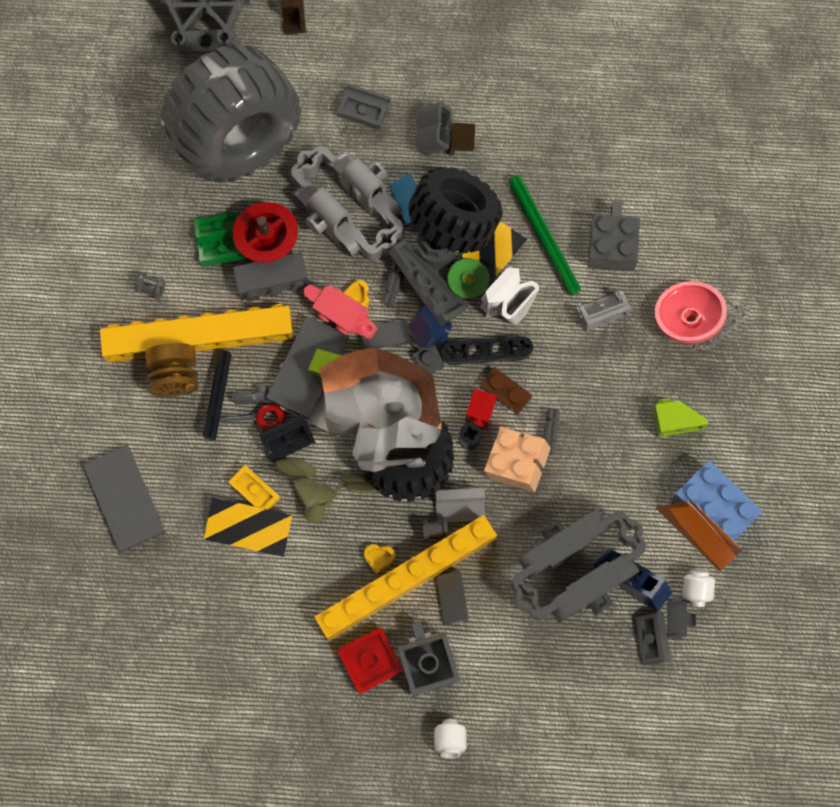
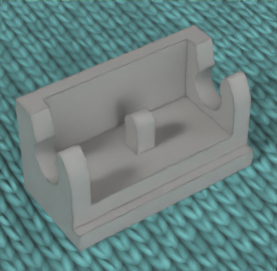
(603, 311)

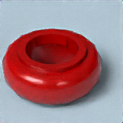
(267, 409)

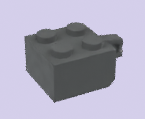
(614, 240)
(427, 662)

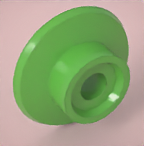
(468, 267)

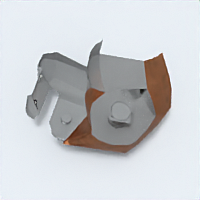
(387, 405)

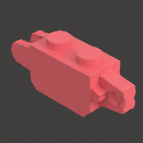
(341, 309)

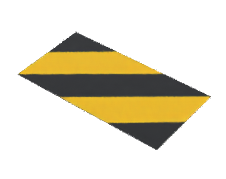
(497, 252)
(247, 527)

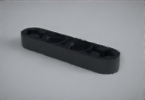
(487, 354)

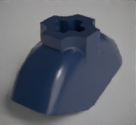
(426, 328)

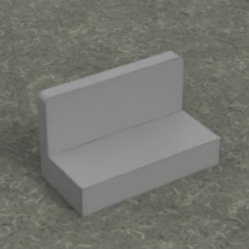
(460, 504)

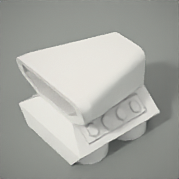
(509, 297)

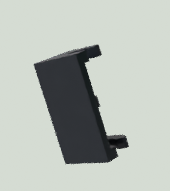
(287, 438)

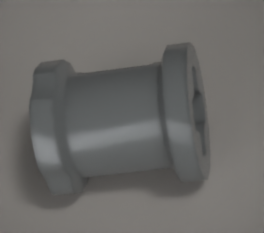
(143, 281)
(435, 528)

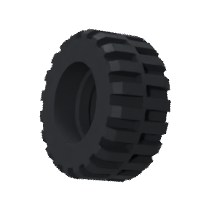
(455, 210)
(417, 481)

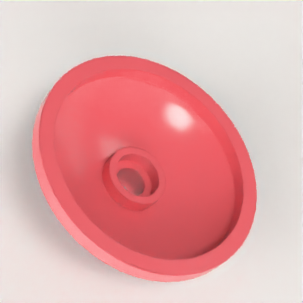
(690, 302)

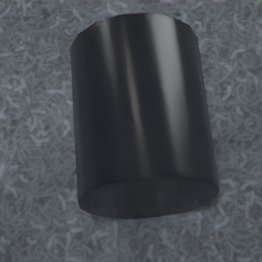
(470, 436)

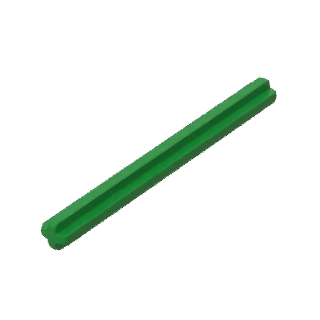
(544, 235)

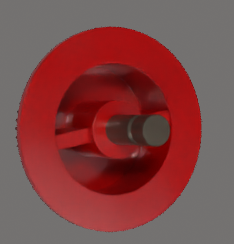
(265, 232)

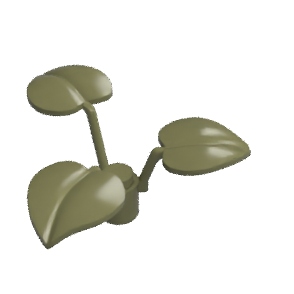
(317, 495)

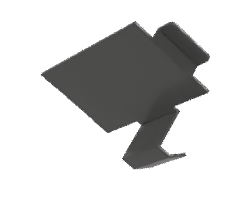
(679, 618)

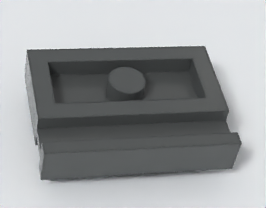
(364, 106)

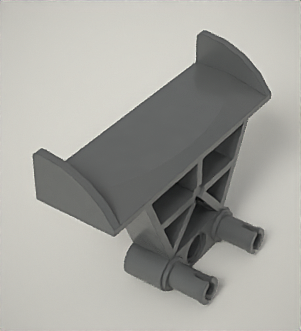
(189, 41)

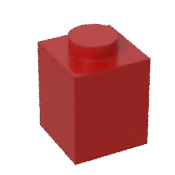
(481, 408)

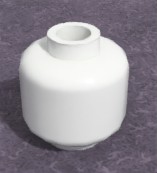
(698, 588)
(450, 739)

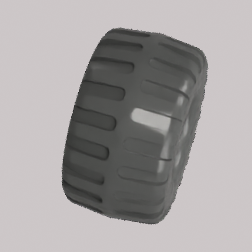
(230, 113)

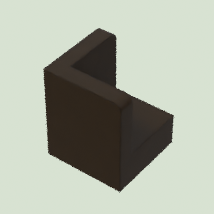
(293, 16)
(462, 137)

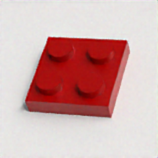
(370, 660)

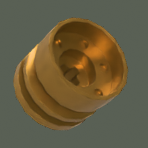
(171, 369)

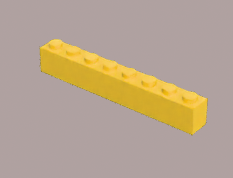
(202, 332)
(406, 578)

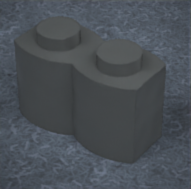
(434, 128)

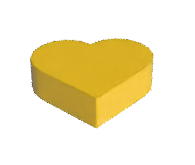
(359, 292)
(378, 557)

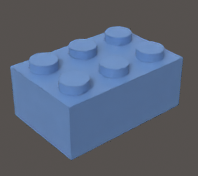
(719, 500)

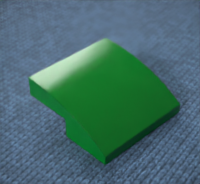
(216, 239)

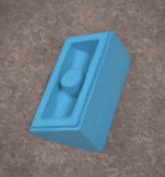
(402, 193)

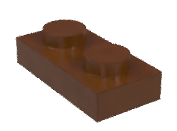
(507, 391)

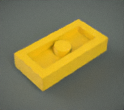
(254, 489)

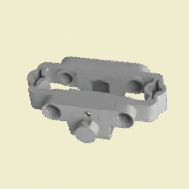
(328, 215)

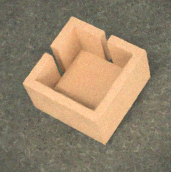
(514, 457)

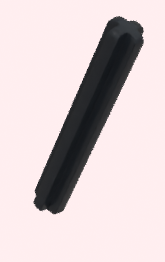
(217, 395)

